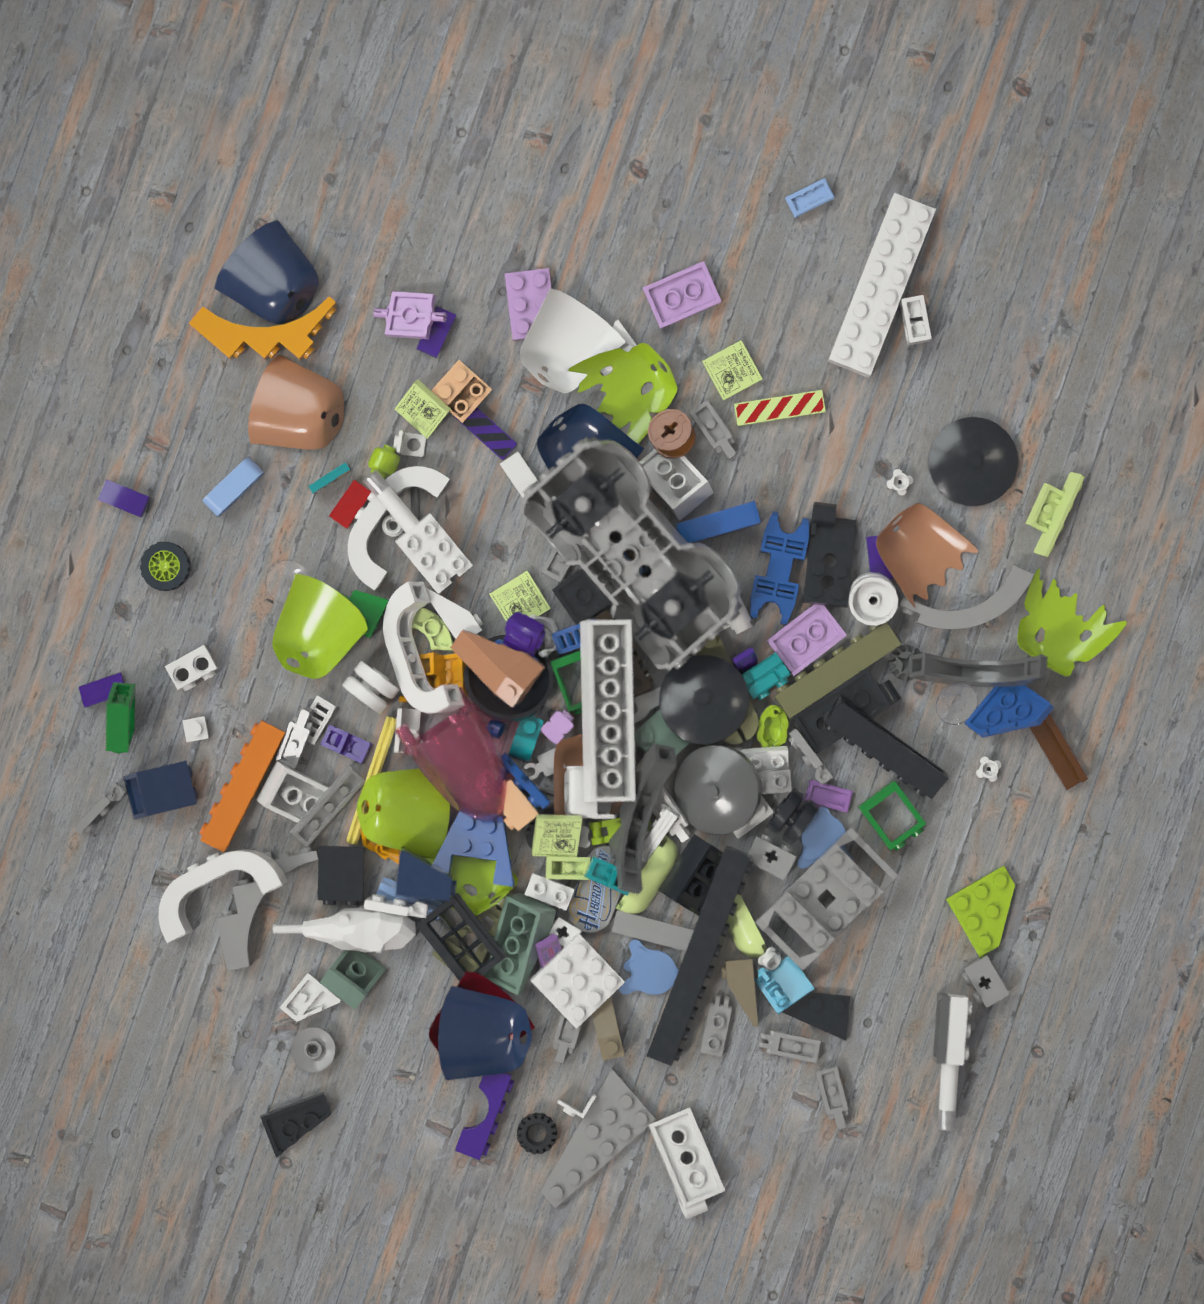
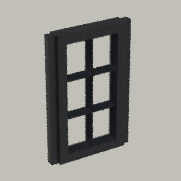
(474, 924)

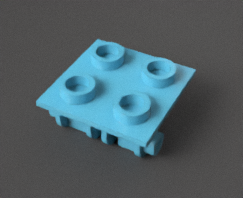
(784, 984)

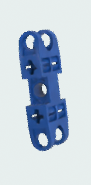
(779, 567)

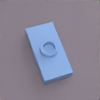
(809, 198)

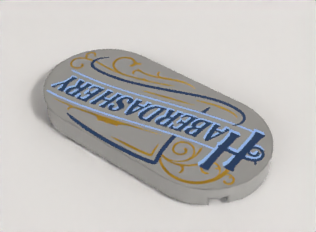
(592, 902)

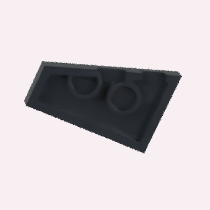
(823, 1011)
(293, 1121)

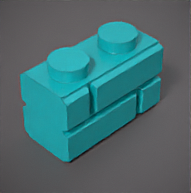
(766, 675)

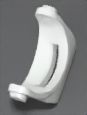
(550, 624)

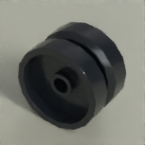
(795, 818)

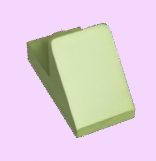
(566, 867)

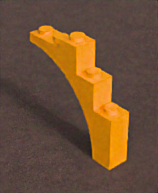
(264, 340)

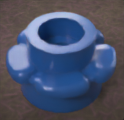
(496, 728)

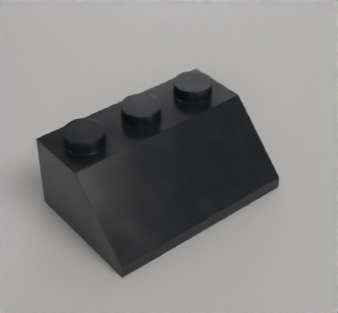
(692, 875)

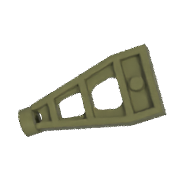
(452, 942)

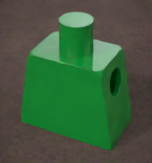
(370, 607)

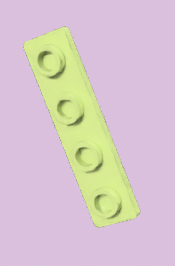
(1051, 511)

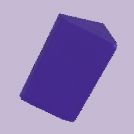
(99, 690)

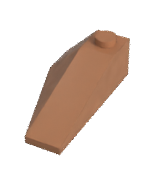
(502, 669)

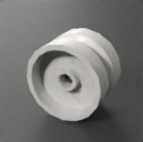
(876, 611)
(372, 685)

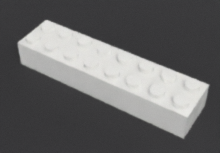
(881, 285)
(607, 710)

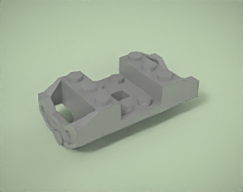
(847, 884)

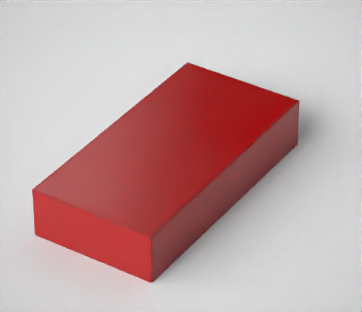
(350, 504)

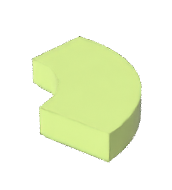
(433, 628)

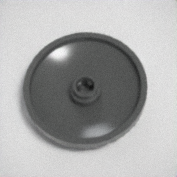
(717, 789)

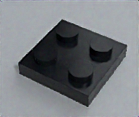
(581, 596)

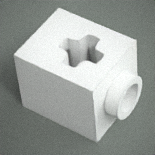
(571, 930)

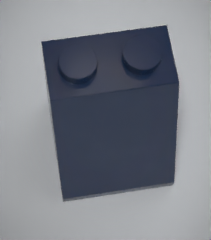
(160, 789)
(422, 878)

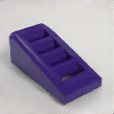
(745, 660)

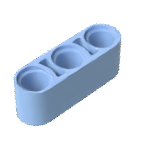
(233, 486)

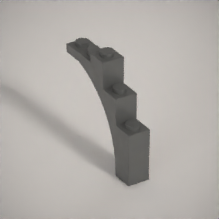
(629, 839)

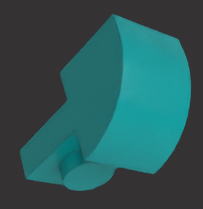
(526, 738)
(603, 873)

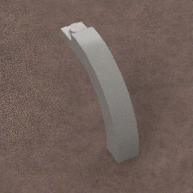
(995, 605)

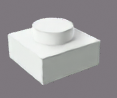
(195, 729)

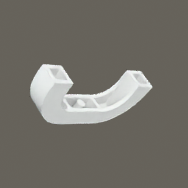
(369, 518)
(405, 656)
(173, 902)

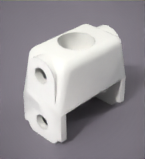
(574, 797)

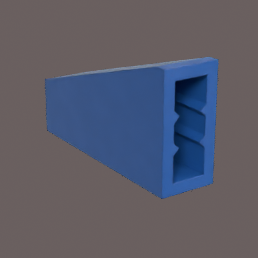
(719, 523)

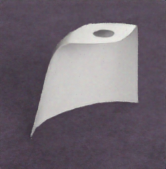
(562, 337)

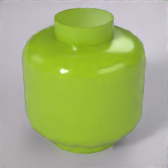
(384, 461)

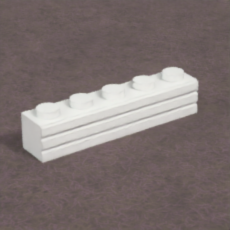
(659, 830)

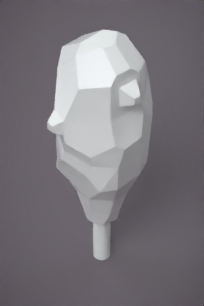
(358, 930)

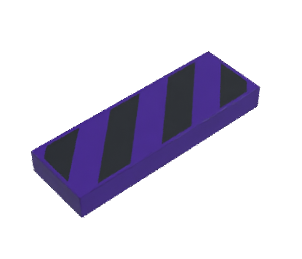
(489, 433)

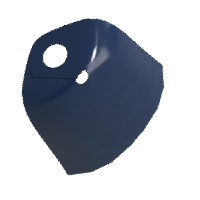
(264, 273)
(580, 422)
(476, 1034)

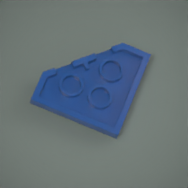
(1008, 710)
(523, 782)

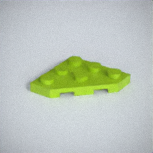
(984, 909)

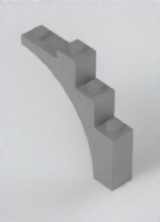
(236, 928)

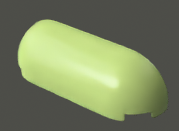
(652, 876)
(745, 932)

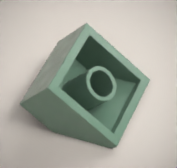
(352, 976)

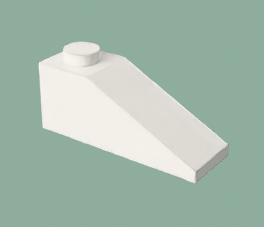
(454, 616)

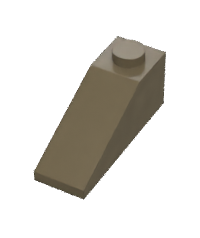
(741, 982)
(608, 1031)

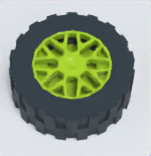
(165, 566)

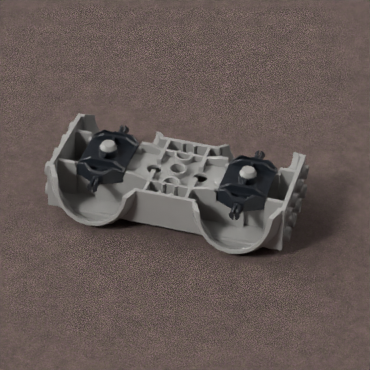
(607, 491)

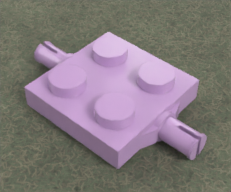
(410, 315)

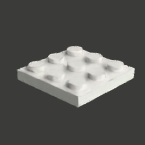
(577, 980)

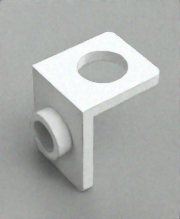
(401, 441)
(572, 1111)

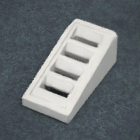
(319, 700)

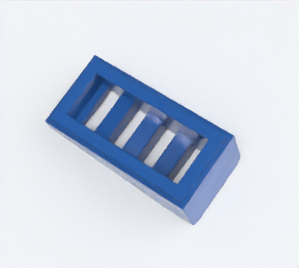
(563, 639)

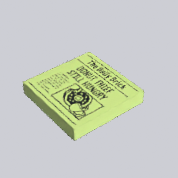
(732, 370)
(422, 409)
(521, 596)
(556, 835)

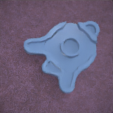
(819, 836)
(650, 970)

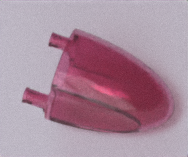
(461, 762)

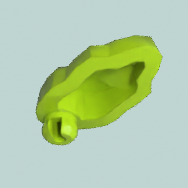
(772, 727)

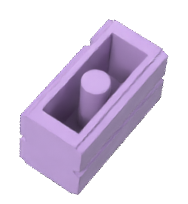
(559, 724)

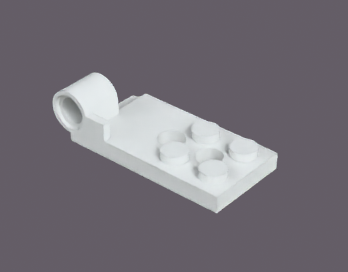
(691, 1181)

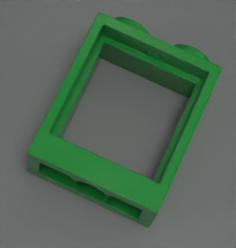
(559, 663)
(120, 717)
(879, 796)

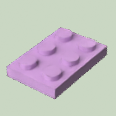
(682, 295)
(525, 297)
(806, 638)

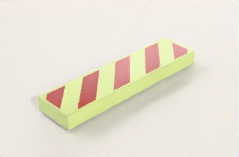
(779, 408)

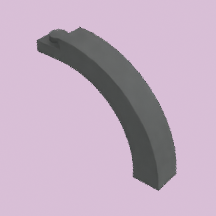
(977, 673)

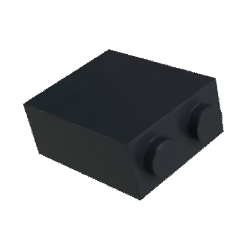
(341, 874)

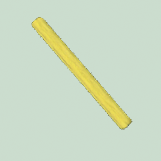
(375, 768)

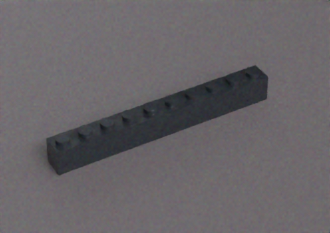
(699, 955)

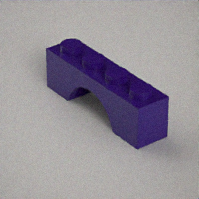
(474, 1139)

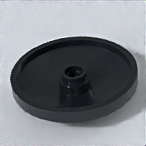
(973, 461)
(704, 700)
(499, 710)

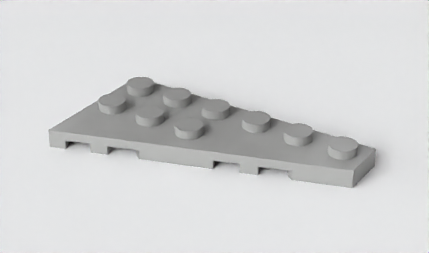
(604, 1131)

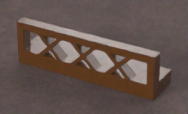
(1058, 753)

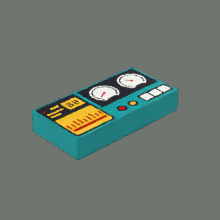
(329, 478)

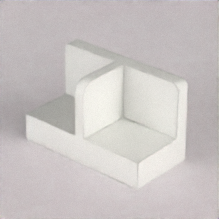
(412, 718)

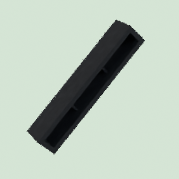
(885, 747)

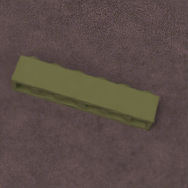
(837, 670)

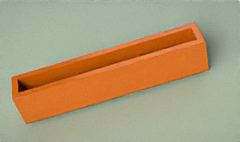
(242, 786)

